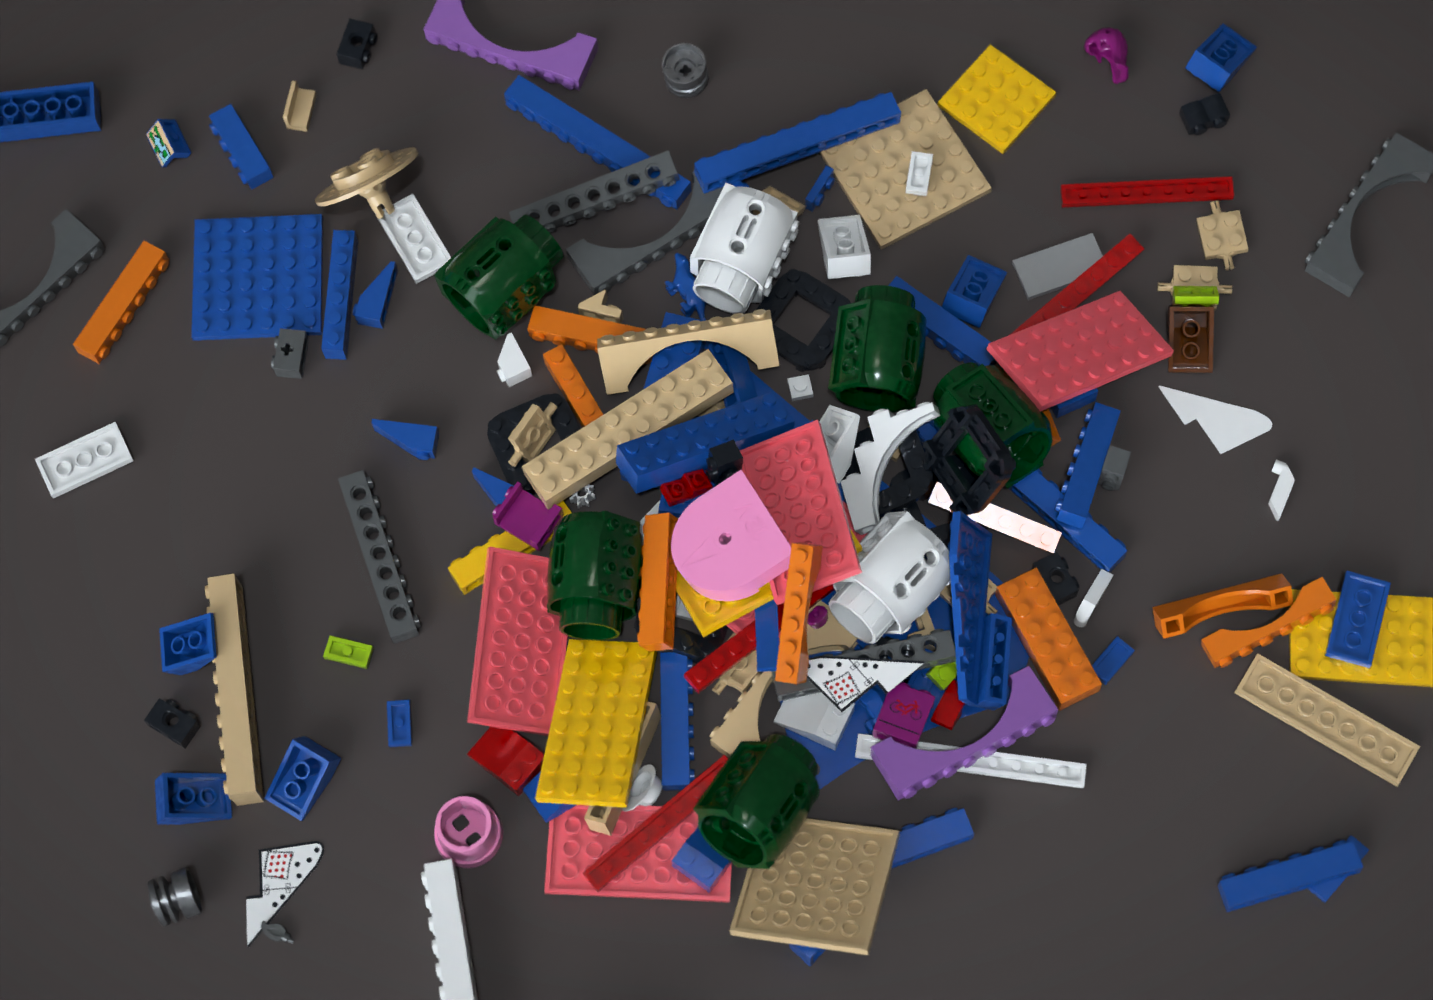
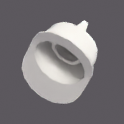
(644, 789)

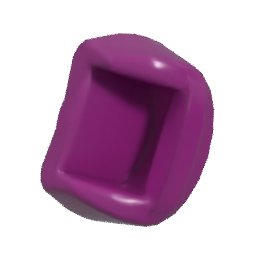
(818, 617)

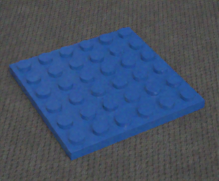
(257, 276)

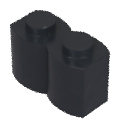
(1205, 114)

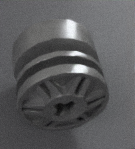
(685, 59)
(174, 897)

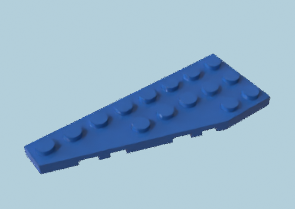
(969, 577)

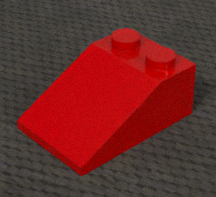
(507, 758)

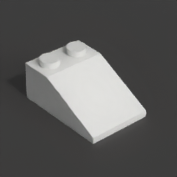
(844, 247)
(840, 435)
(815, 718)

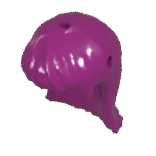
(1113, 46)

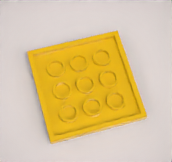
(996, 99)

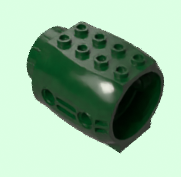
(500, 273)
(878, 350)
(1008, 410)
(594, 573)
(758, 801)

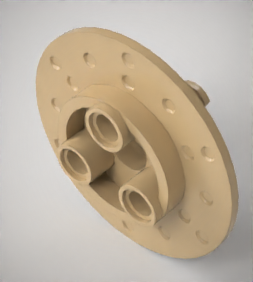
(367, 179)

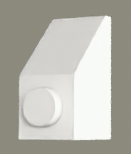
(512, 363)

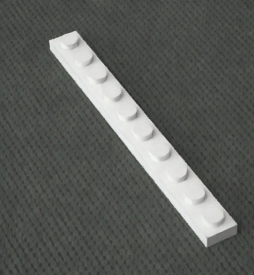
(1002, 765)

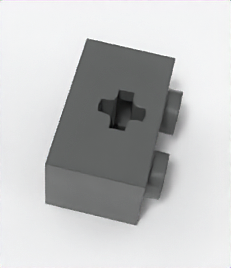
(289, 363)
(1114, 468)

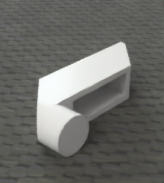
(1282, 488)
(1092, 598)

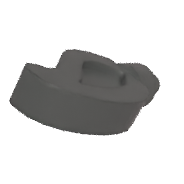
(276, 932)

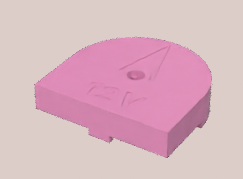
(729, 542)

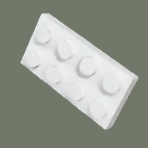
(414, 238)
(84, 460)

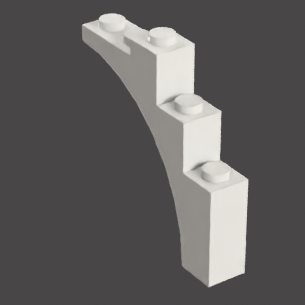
(872, 457)

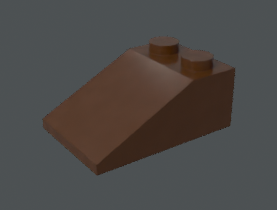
(1191, 338)

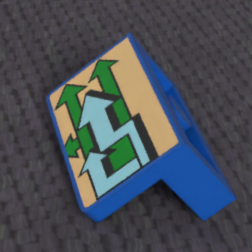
(167, 141)

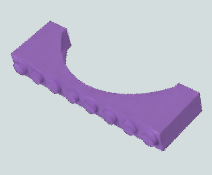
(561, 64)
(912, 769)

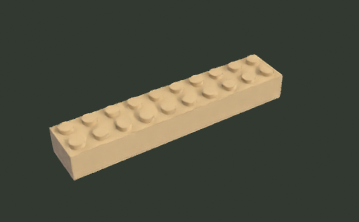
(594, 447)
(235, 691)

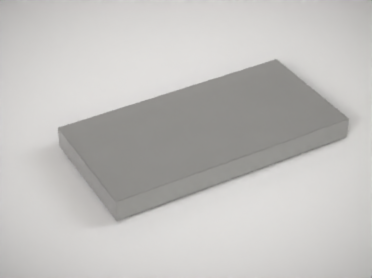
(1056, 266)

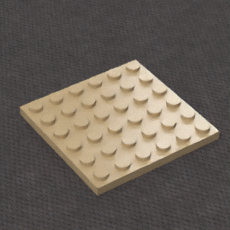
(877, 167)
(820, 888)

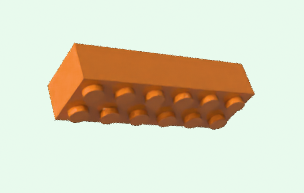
(1048, 639)

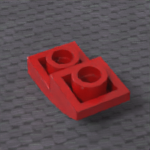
(688, 487)
(949, 708)

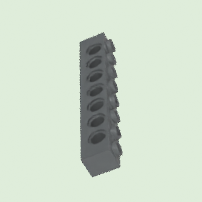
(602, 185)
(398, 628)
(938, 638)

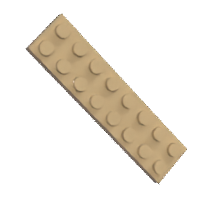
(1327, 720)

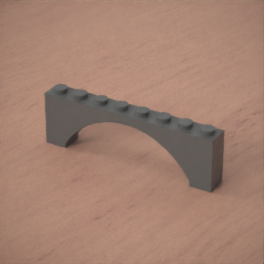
(72, 254)
(1334, 258)
(606, 266)

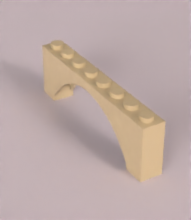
(626, 353)
(742, 722)

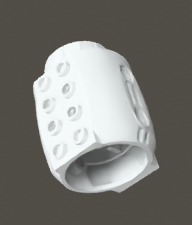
(742, 250)
(894, 579)

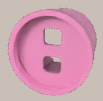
(481, 820)

